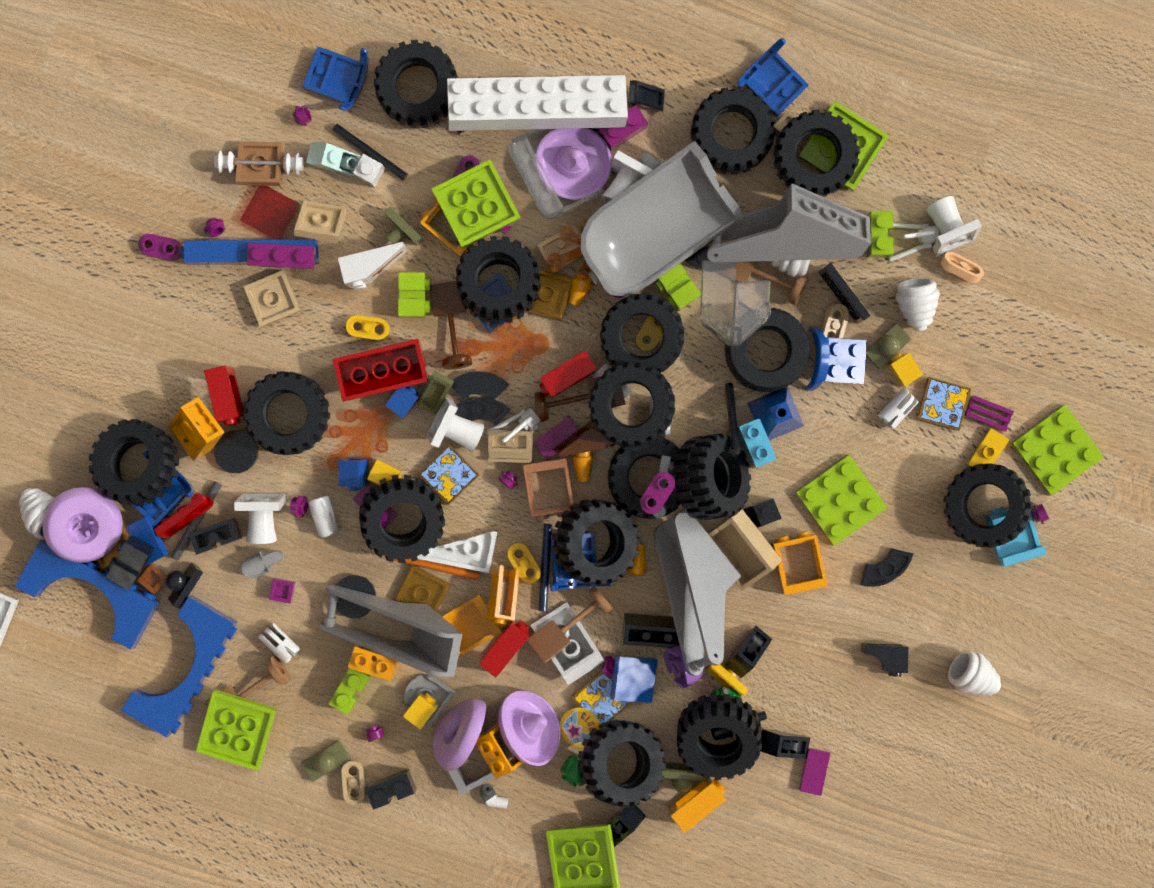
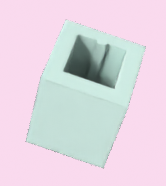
(332, 158)

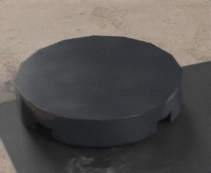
(236, 451)
(359, 584)

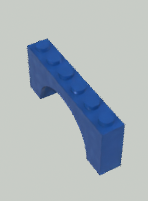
(131, 607)
(210, 633)

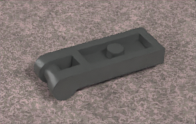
(664, 466)

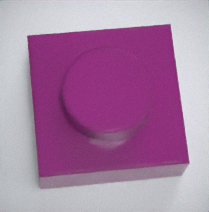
(282, 590)

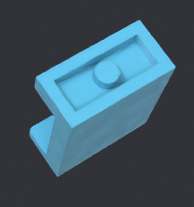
(755, 443)
(1023, 547)

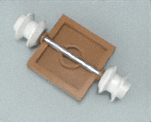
(259, 163)

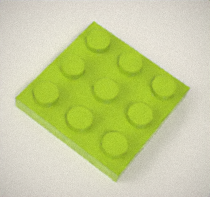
(822, 153)
(476, 203)
(1057, 450)
(841, 500)
(236, 730)
(583, 857)

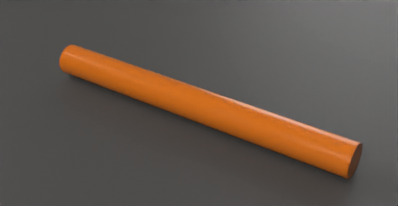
(467, 573)

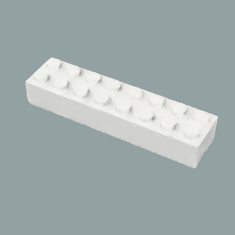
(536, 102)

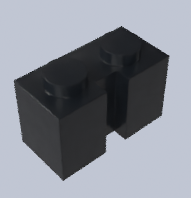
(206, 538)
(130, 562)
(399, 784)

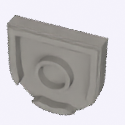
(433, 686)

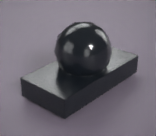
(646, 96)
(182, 584)

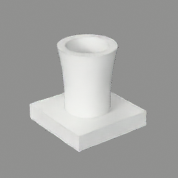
(628, 173)
(951, 227)
(454, 427)
(260, 510)

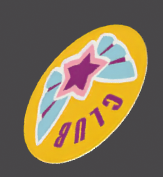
(577, 725)

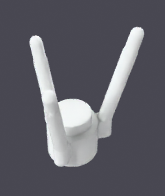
(926, 235)
(528, 420)

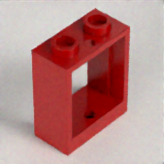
(567, 375)
(225, 395)
(505, 647)

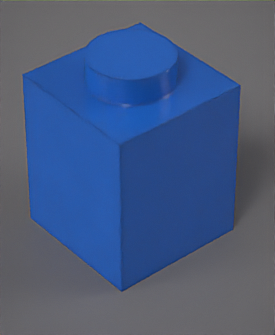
(403, 401)
(353, 473)

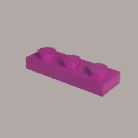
(281, 256)

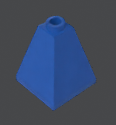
(766, 410)

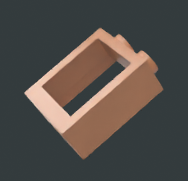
(543, 466)

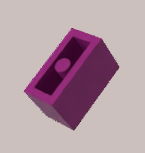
(616, 136)

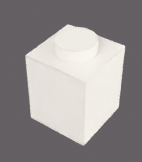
(369, 170)

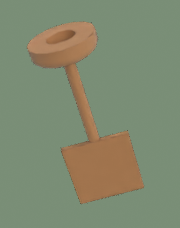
(744, 270)
(551, 639)
(276, 671)

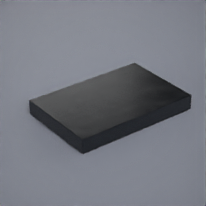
(844, 293)

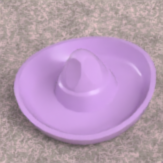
(575, 161)
(82, 525)
(529, 727)
(458, 733)

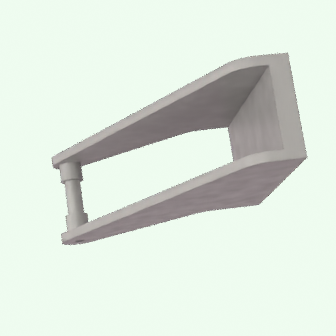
(795, 229)
(696, 586)
(433, 643)

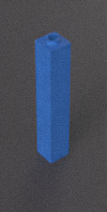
(232, 251)

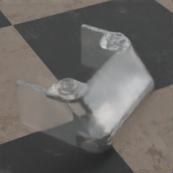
(523, 154)
(731, 307)

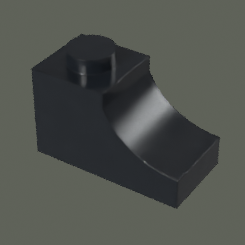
(763, 512)
(748, 652)
(892, 657)
(784, 744)
(625, 823)

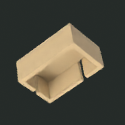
(746, 545)

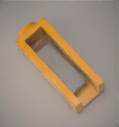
(503, 595)

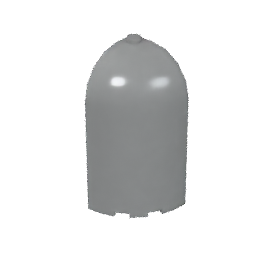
(657, 223)

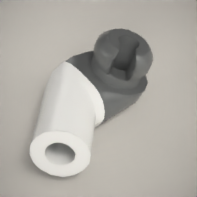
(491, 798)

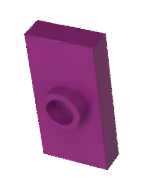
(555, 437)

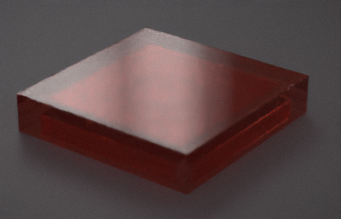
(270, 212)

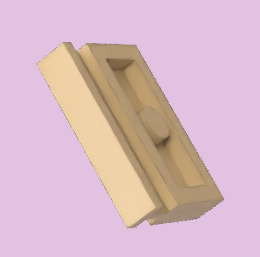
(557, 245)
(516, 449)

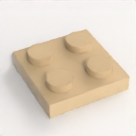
(320, 221)
(272, 298)

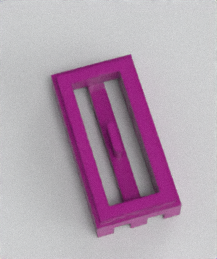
(1006, 420)

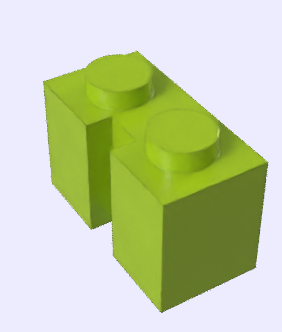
(880, 224)
(678, 287)
(413, 295)
(345, 696)

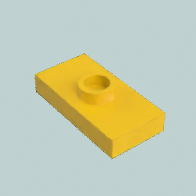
(989, 448)
(727, 678)

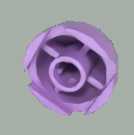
(674, 662)

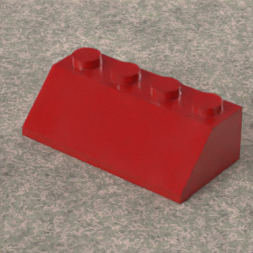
(380, 370)

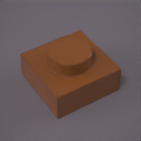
(153, 578)

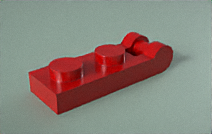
(184, 516)

